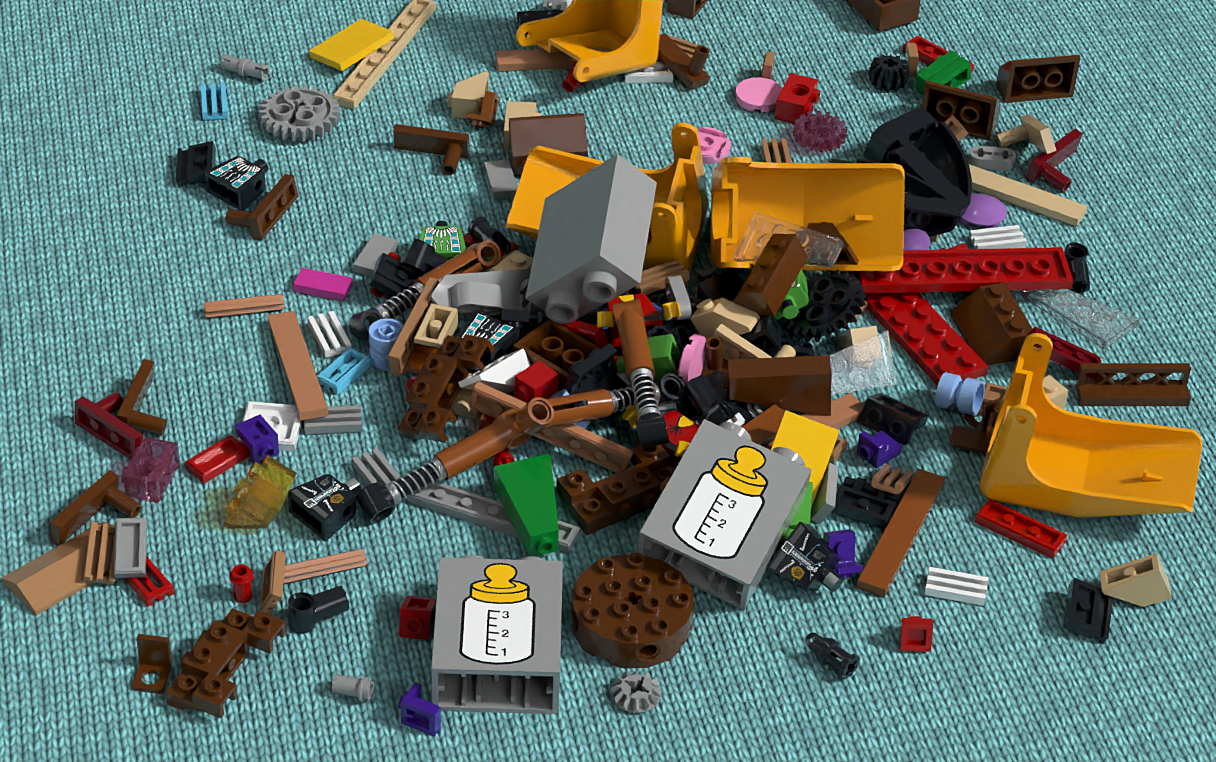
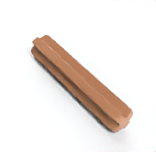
(244, 305)
(324, 565)

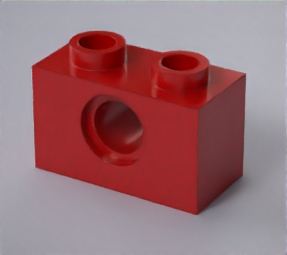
(796, 98)

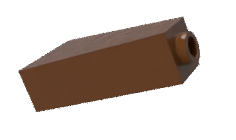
(788, 382)

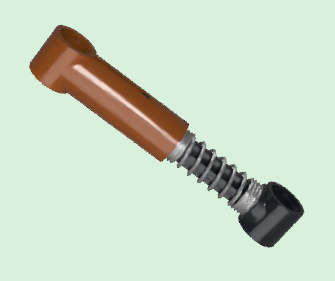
(407, 300)
(640, 372)
(590, 405)
(379, 500)

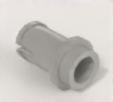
(353, 687)

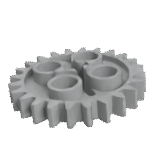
(299, 113)

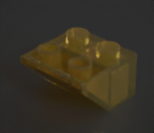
(259, 496)

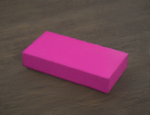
(323, 284)

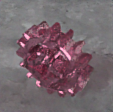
(820, 131)

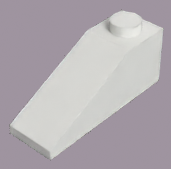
(499, 373)

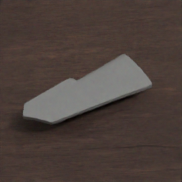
(485, 292)

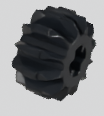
(889, 72)

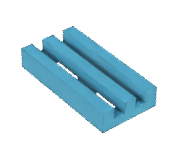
(213, 91)
(347, 373)

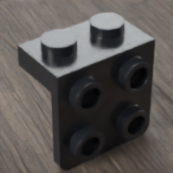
(595, 374)

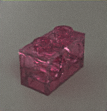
(151, 469)

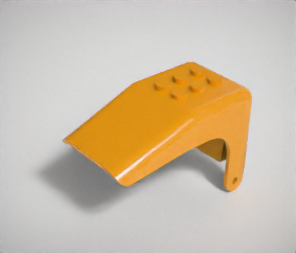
(623, 26)
(858, 198)
(678, 201)
(1081, 461)

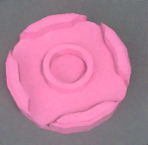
(758, 94)
(713, 145)
(692, 358)

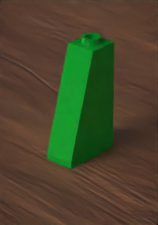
(530, 502)

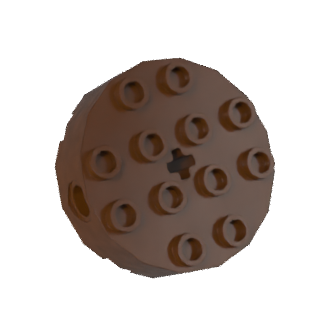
(632, 610)

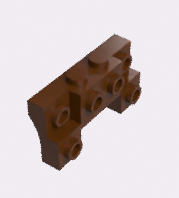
(439, 386)
(619, 495)
(217, 656)

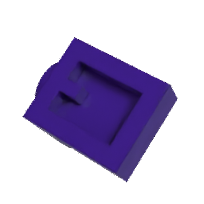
(258, 437)
(877, 448)
(844, 546)
(419, 713)

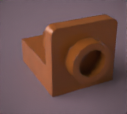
(488, 108)

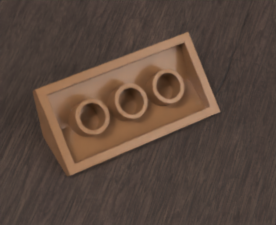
(56, 573)

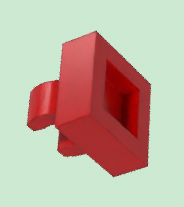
(916, 634)

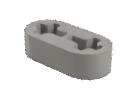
(992, 158)
(677, 292)

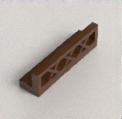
(1131, 389)

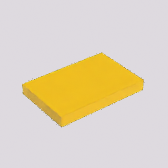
(351, 44)
(810, 441)

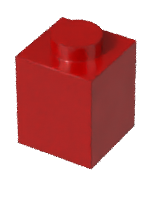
(536, 382)

